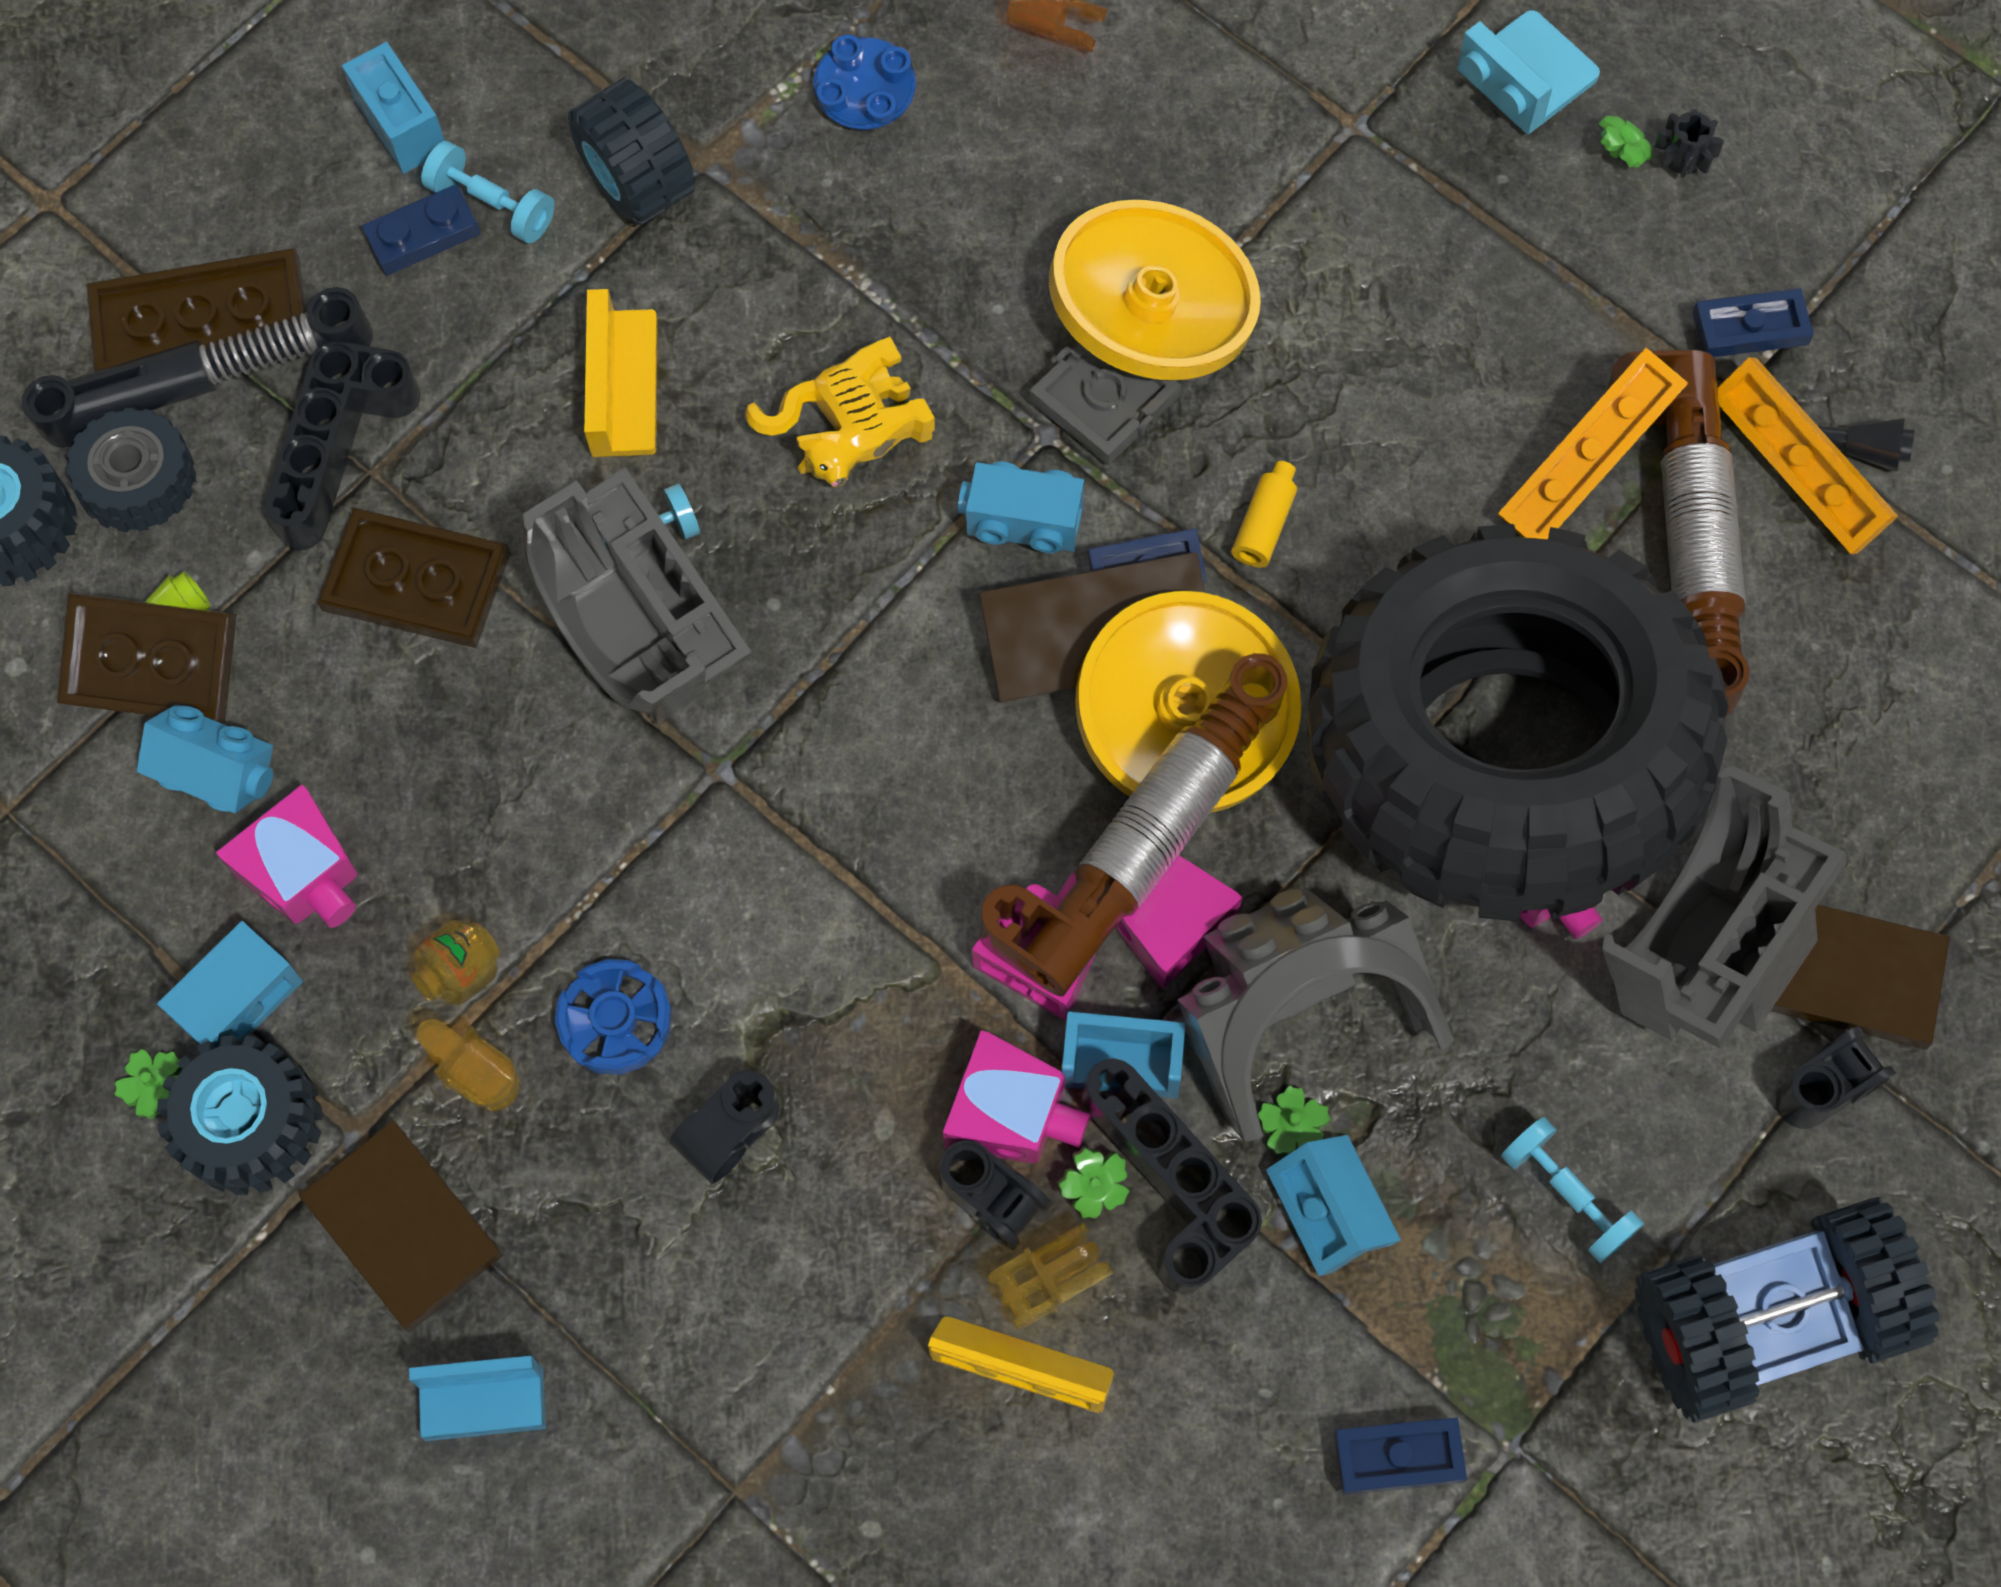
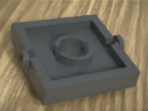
(1101, 402)

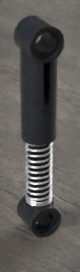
(189, 368)

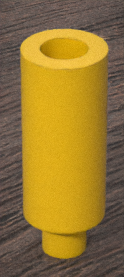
(1265, 516)

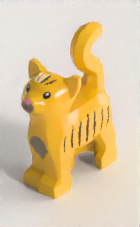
(852, 403)

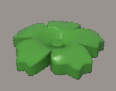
(1625, 141)
(147, 1081)
(1291, 1122)
(1094, 1182)

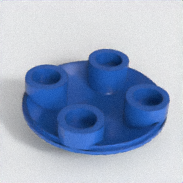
(864, 82)

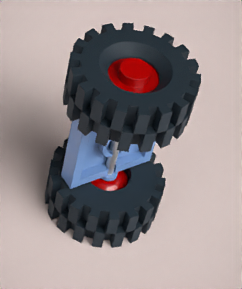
(1786, 1308)

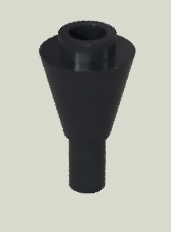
(1875, 442)

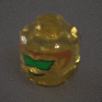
(455, 962)

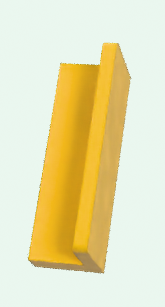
(620, 378)

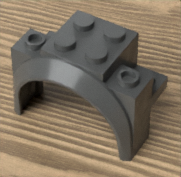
(628, 605)
(1731, 920)
(1285, 963)

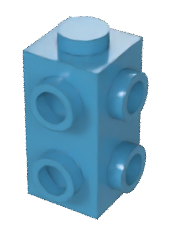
(1023, 506)
(205, 758)

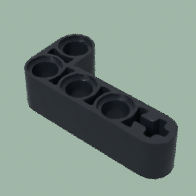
(331, 444)
(1160, 1168)

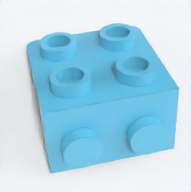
(1526, 68)

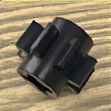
(1689, 143)

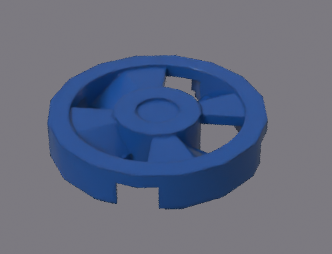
(613, 1017)

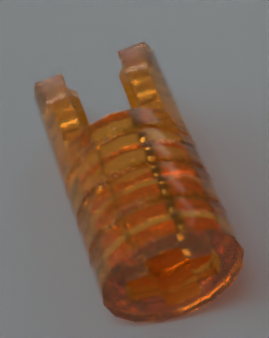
(1049, 17)

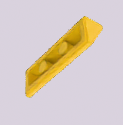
(1021, 1364)

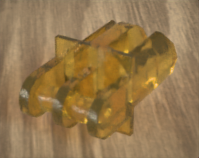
(470, 1065)
(1050, 1275)

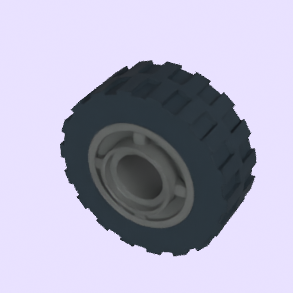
(136, 497)

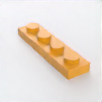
(1593, 447)
(1804, 456)

